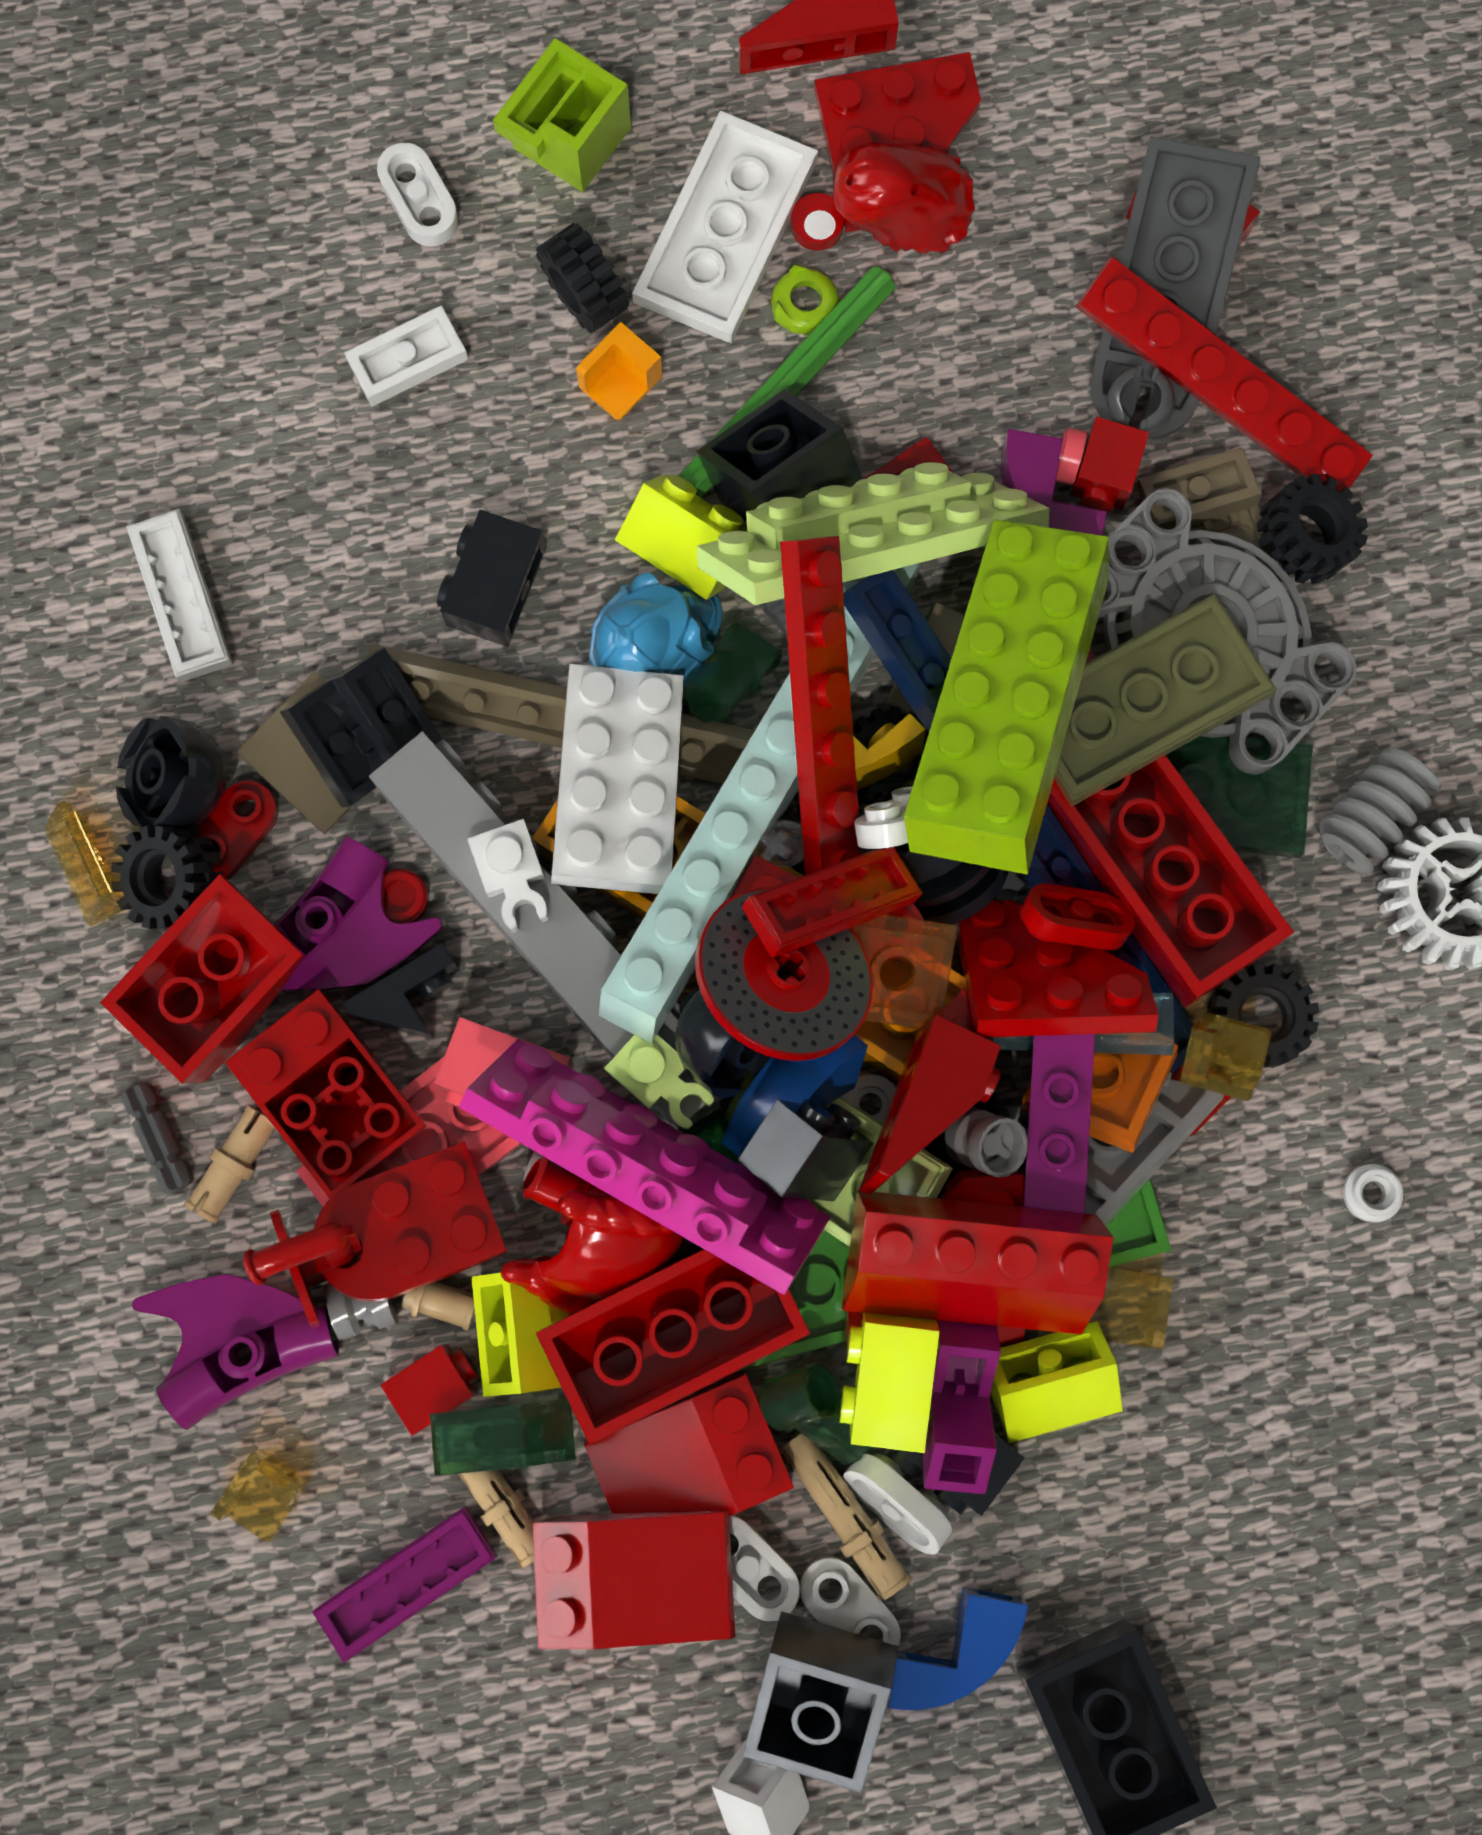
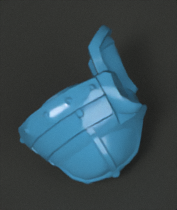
(656, 629)

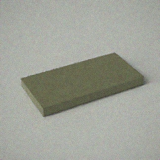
(1158, 697)

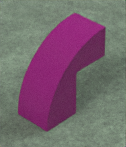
(1031, 465)
(960, 1422)

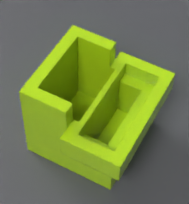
(566, 115)

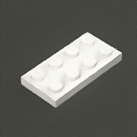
(725, 227)
(617, 779)

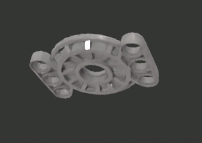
(1256, 597)

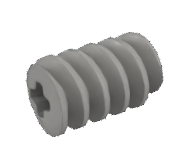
(1375, 806)

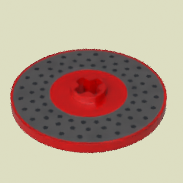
(779, 1018)

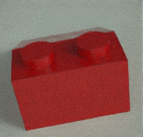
(205, 982)
(693, 1456)
(633, 1579)

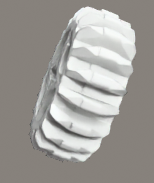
(1437, 878)

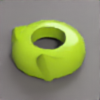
(791, 317)

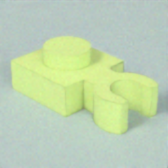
(653, 1073)

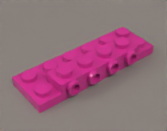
(646, 1163)

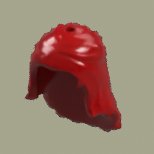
(905, 195)

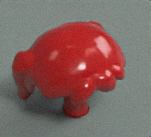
(602, 1249)

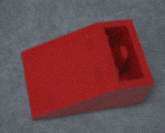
(325, 1093)

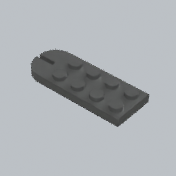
(1185, 247)

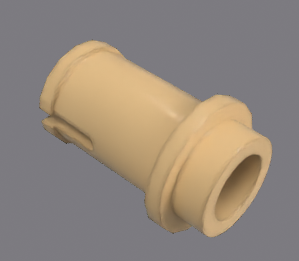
(441, 1303)

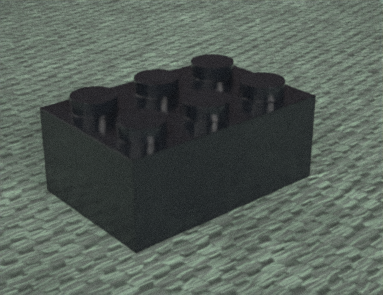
(1116, 1734)

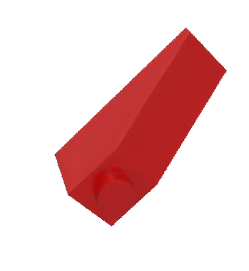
(818, 33)
(939, 1084)

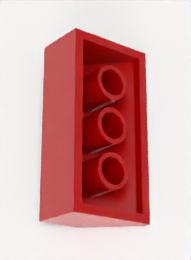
(976, 1262)
(665, 1340)

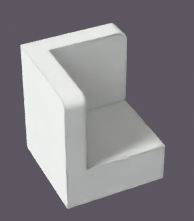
(759, 1797)

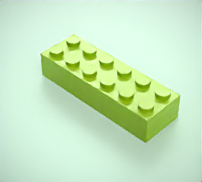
(1008, 697)

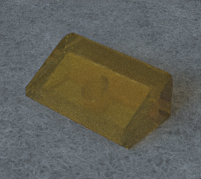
(82, 863)

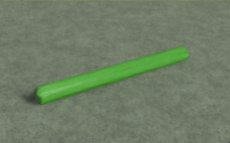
(809, 356)

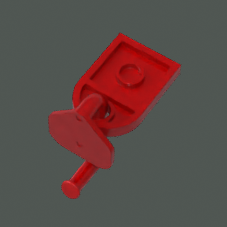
(412, 1227)

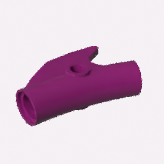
(358, 937)
(214, 1322)

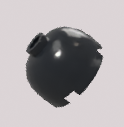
(171, 774)
(710, 1051)

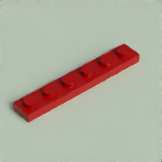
(1220, 377)
(820, 700)

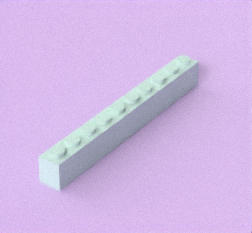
(717, 856)

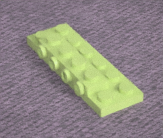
(879, 524)

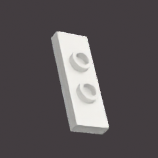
(179, 595)

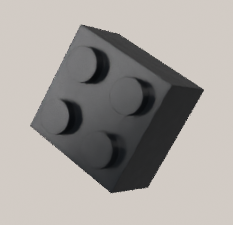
(778, 453)
(821, 1701)

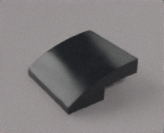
(358, 724)

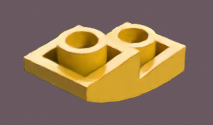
(888, 751)

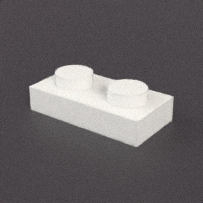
(406, 356)

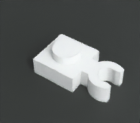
(508, 866)

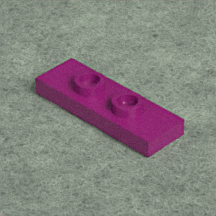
(1059, 1122)
(404, 1584)

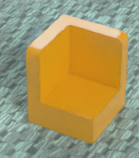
(619, 371)

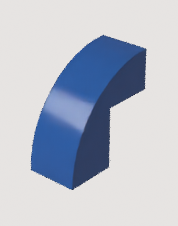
(793, 1081)
(983, 1641)

